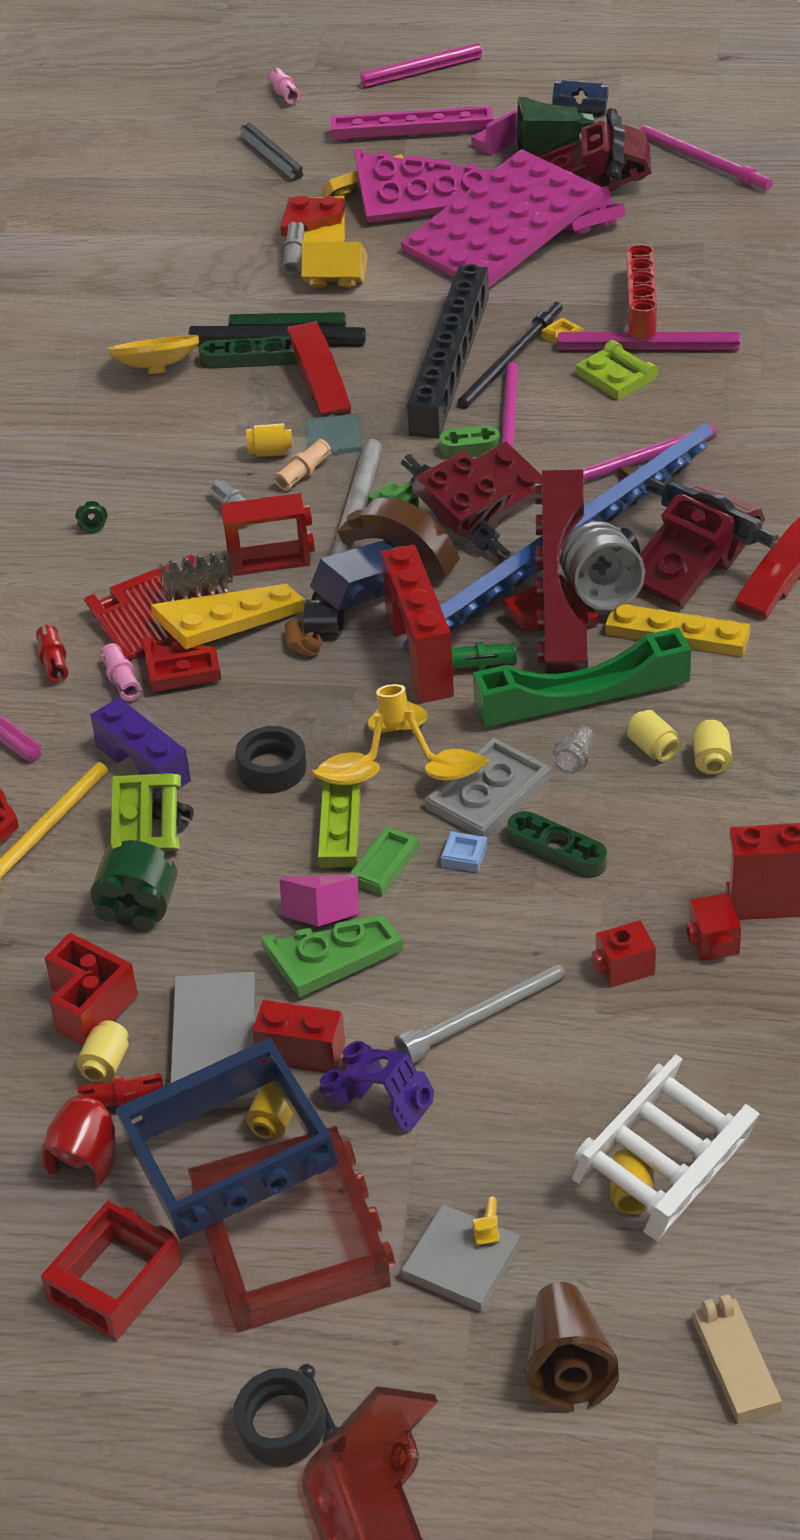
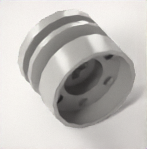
(602, 566)

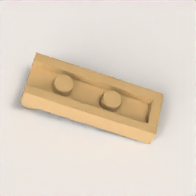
(736, 1359)

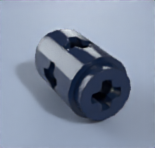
(596, 95)

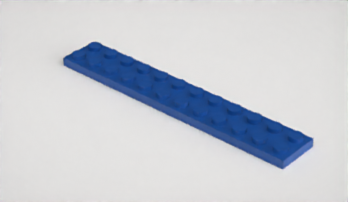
(609, 504)

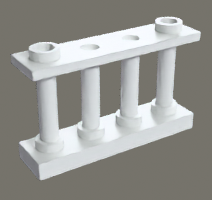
(684, 1180)

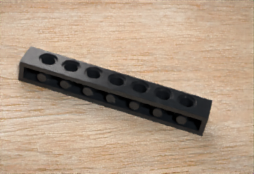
(448, 352)

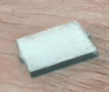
(338, 431)

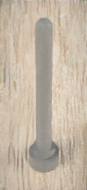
(418, 1042)

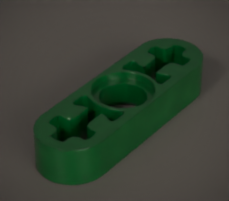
(586, 861)

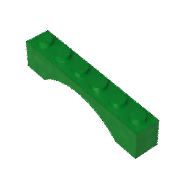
(649, 664)

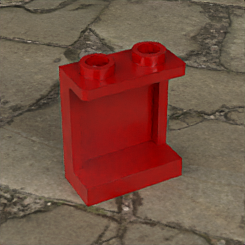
(765, 871)

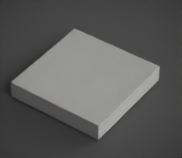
(454, 1265)

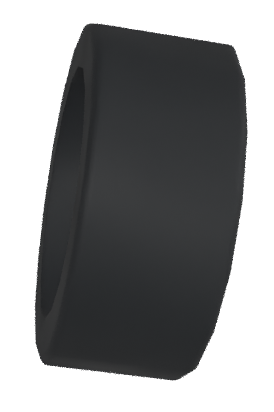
(271, 778)
(265, 1387)

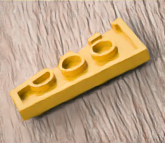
(220, 615)

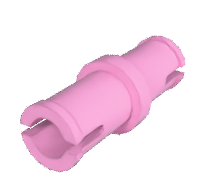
(284, 86)
(120, 672)

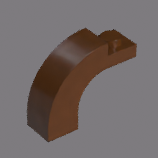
(403, 526)

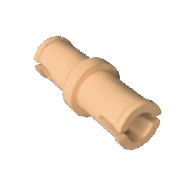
(302, 464)

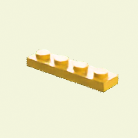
(699, 631)

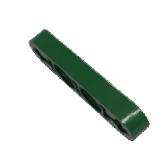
(227, 352)

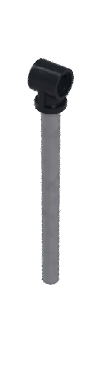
(318, 614)

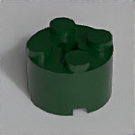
(133, 885)

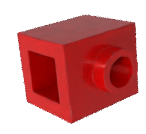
(714, 927)
(624, 954)

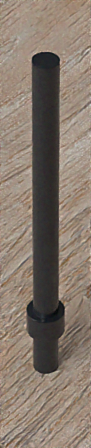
(539, 322)

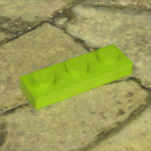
(339, 825)

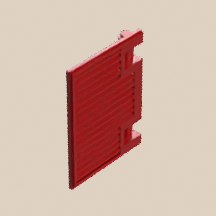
(127, 612)

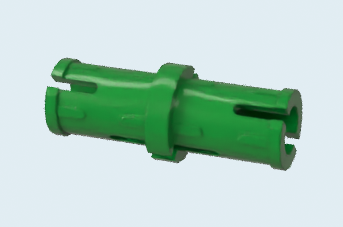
(503, 655)

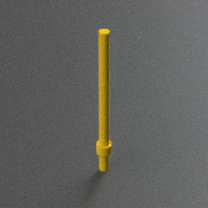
(51, 817)

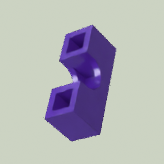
(126, 733)

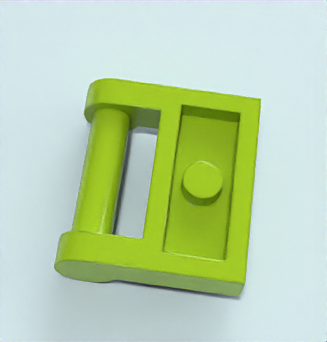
(613, 378)
(133, 810)

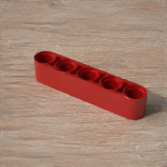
(641, 292)

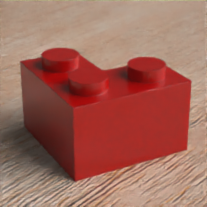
(88, 986)

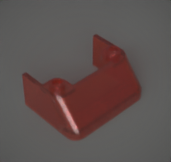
(361, 1469)

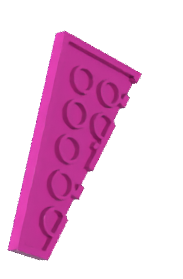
(410, 185)

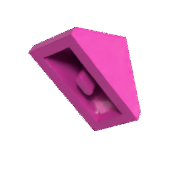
(319, 898)

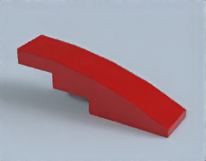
(319, 369)
(773, 575)

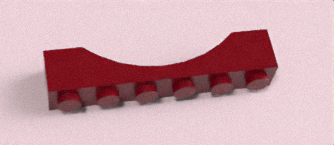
(562, 510)

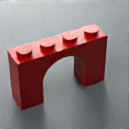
(416, 612)

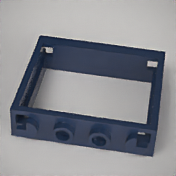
(206, 1091)

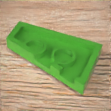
(328, 955)

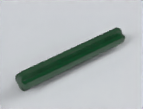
(326, 319)

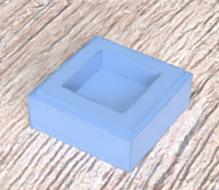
(464, 852)

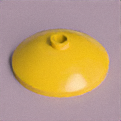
(154, 352)

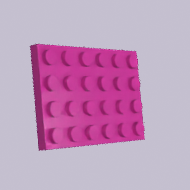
(503, 217)

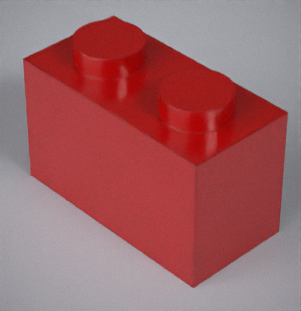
(302, 1034)

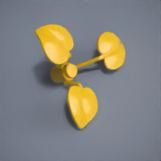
(394, 714)

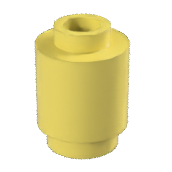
(653, 735)
(712, 747)
(103, 1051)

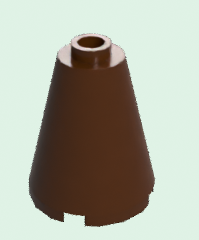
(568, 1351)

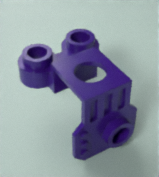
(408, 1089)

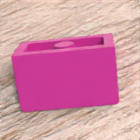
(497, 134)

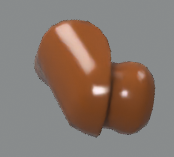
(301, 644)

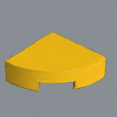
(562, 325)

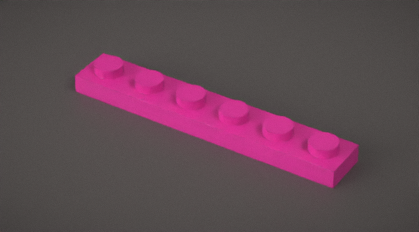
(410, 122)

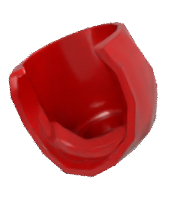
(80, 1137)

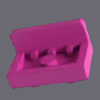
(601, 213)

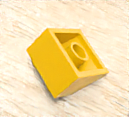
(333, 263)

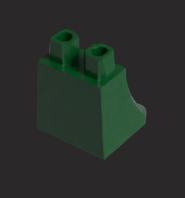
(547, 126)

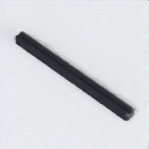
(333, 335)

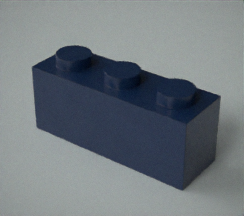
(351, 575)

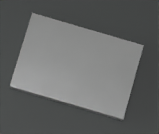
(492, 793)

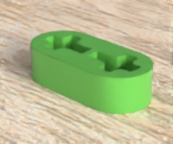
(473, 440)

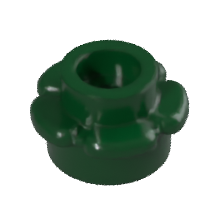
(94, 524)

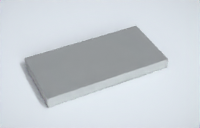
(212, 1022)

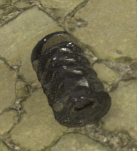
(196, 576)

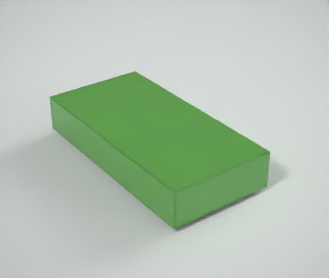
(385, 860)

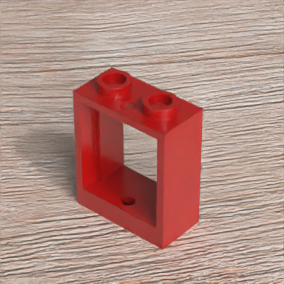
(273, 555)
(90, 1304)

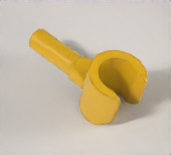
(486, 1228)

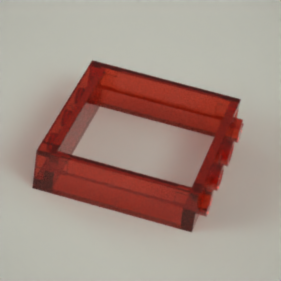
(311, 1289)

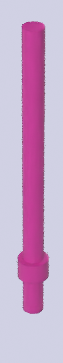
(745, 174)
(509, 406)
(632, 458)

